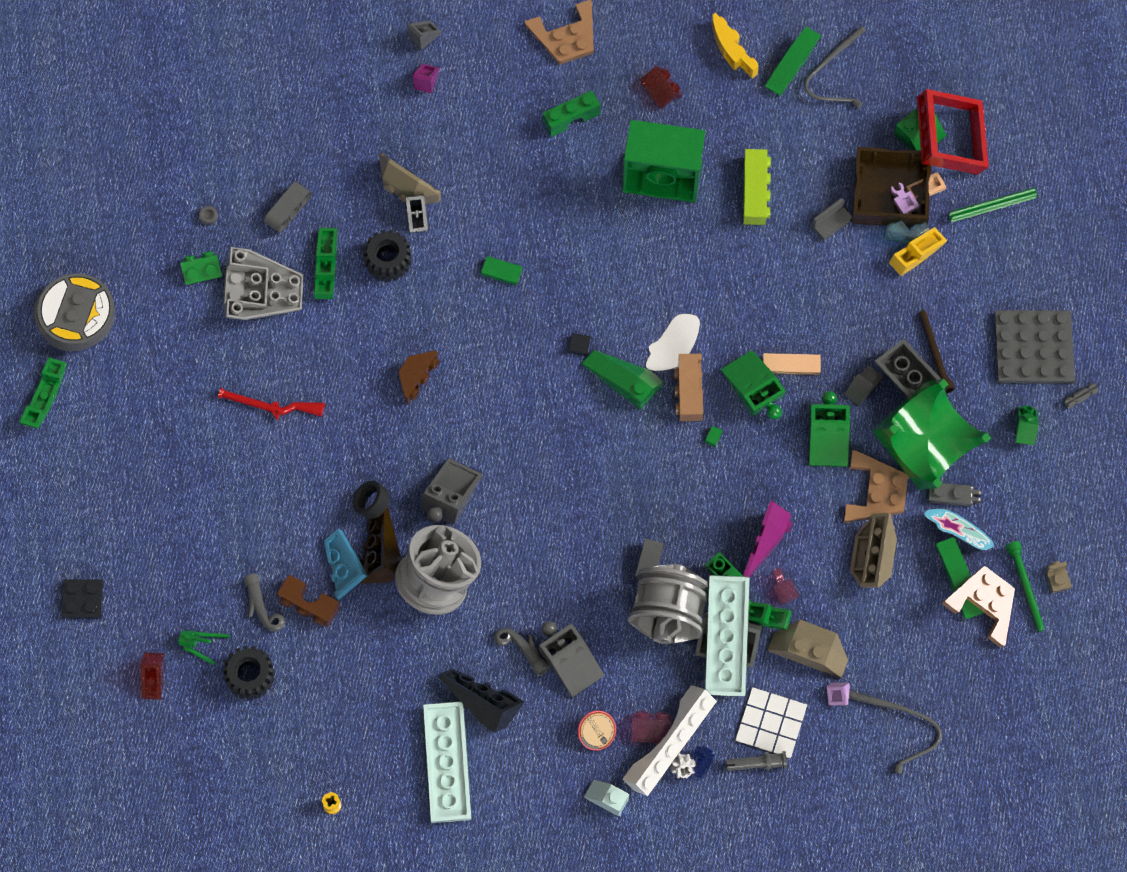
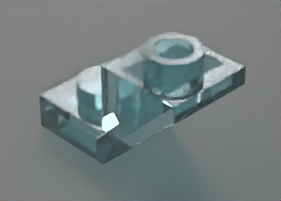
(900, 233)

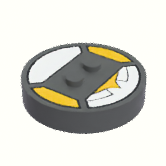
(76, 311)

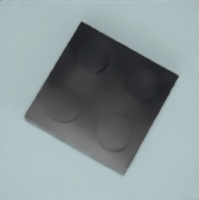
(82, 598)

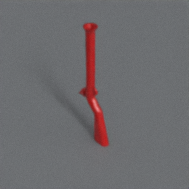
(314, 408)

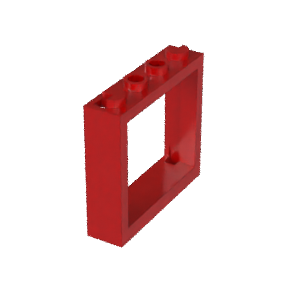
(928, 136)

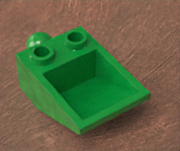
(752, 382)
(828, 436)

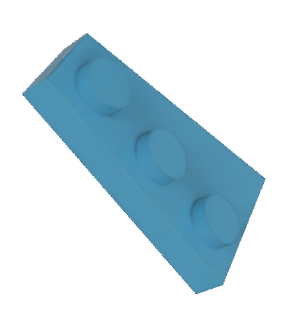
(344, 563)

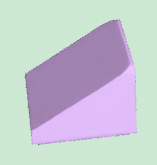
(838, 693)

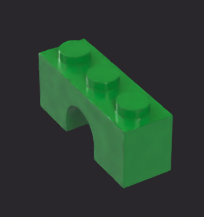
(558, 118)

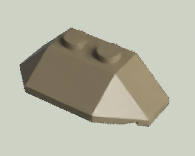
(404, 183)
(874, 551)
(810, 647)

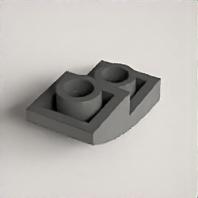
(649, 554)

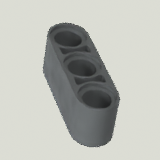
(287, 207)

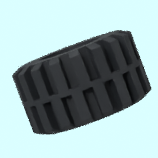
(383, 242)
(253, 687)

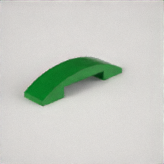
(45, 393)

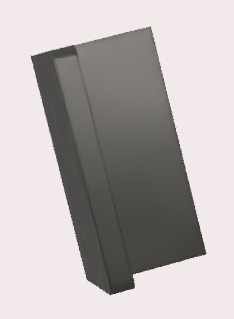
(831, 220)

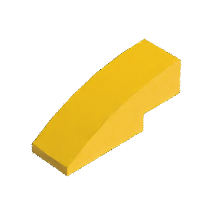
(917, 251)

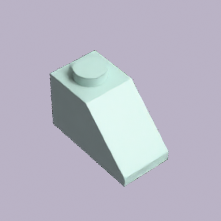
(607, 796)

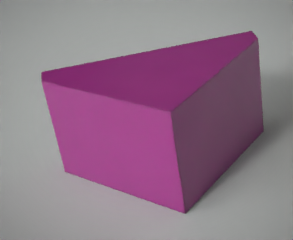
(425, 78)

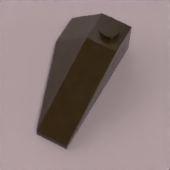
(381, 550)

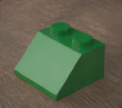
(908, 131)

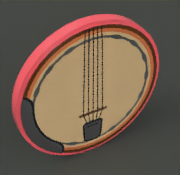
(596, 730)

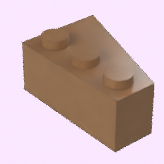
(689, 387)

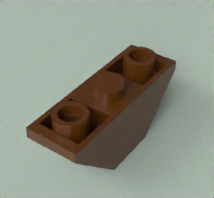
(416, 372)

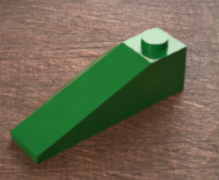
(627, 379)

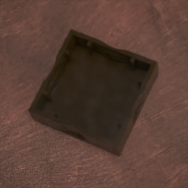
(875, 175)

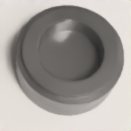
(208, 215)

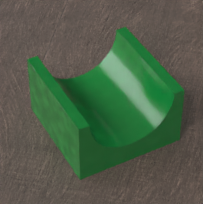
(663, 161)

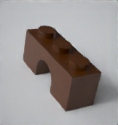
(322, 610)

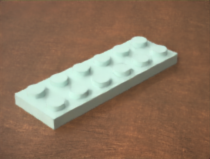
(727, 635)
(447, 762)

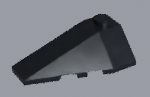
(487, 705)

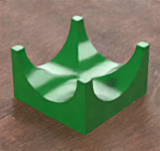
(927, 435)

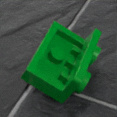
(200, 268)

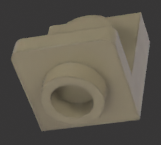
(1058, 577)

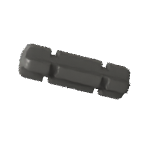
(1080, 395)

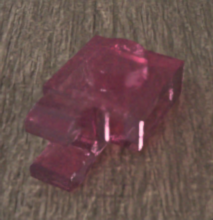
(784, 589)

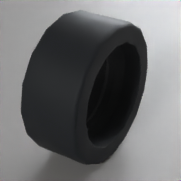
(362, 495)

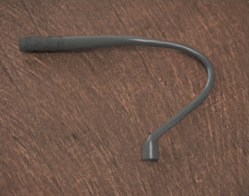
(856, 102)
(883, 703)

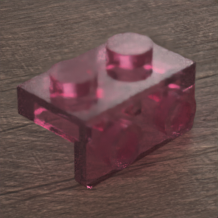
(650, 727)

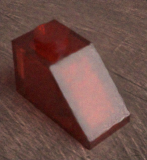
(152, 675)

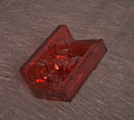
(661, 86)

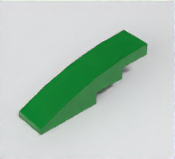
(793, 61)
(326, 263)
(956, 572)
(768, 616)

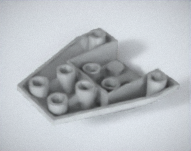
(259, 286)

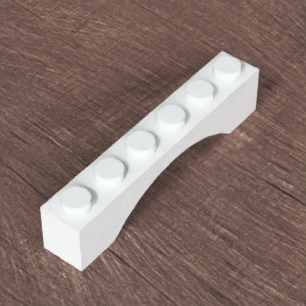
(648, 770)

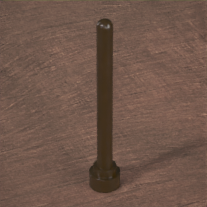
(935, 351)

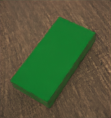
(501, 270)

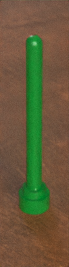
(1014, 550)

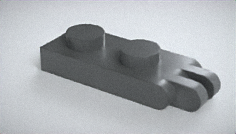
(954, 495)

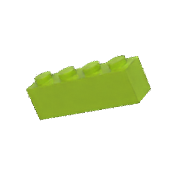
(755, 187)

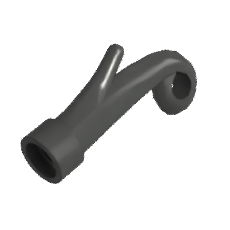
(256, 602)
(528, 648)

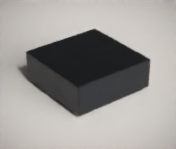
(579, 344)

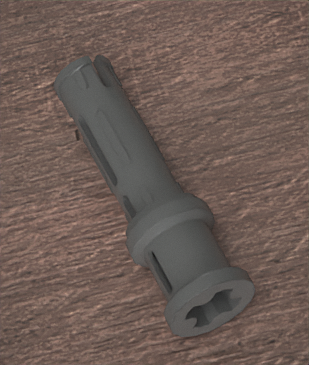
(767, 761)

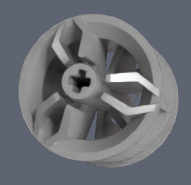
(437, 569)
(669, 603)

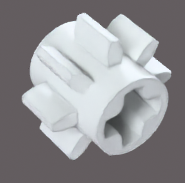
(683, 766)

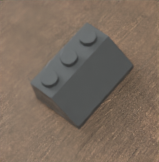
(905, 368)
(752, 641)

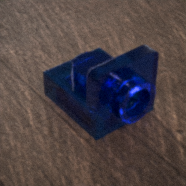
(703, 765)

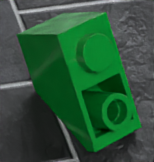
(1026, 425)
(721, 567)

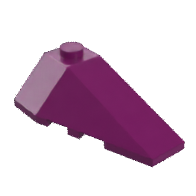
(772, 531)

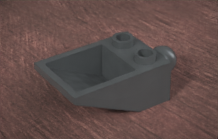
(450, 492)
(572, 662)

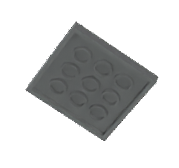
(1034, 347)

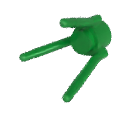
(190, 639)

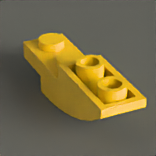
(728, 44)

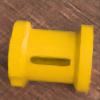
(328, 798)

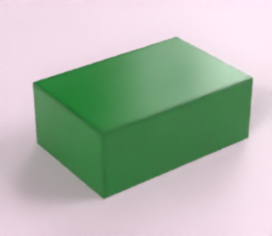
(713, 436)

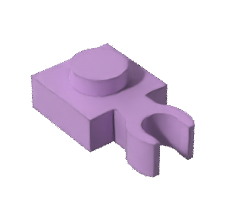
(905, 201)

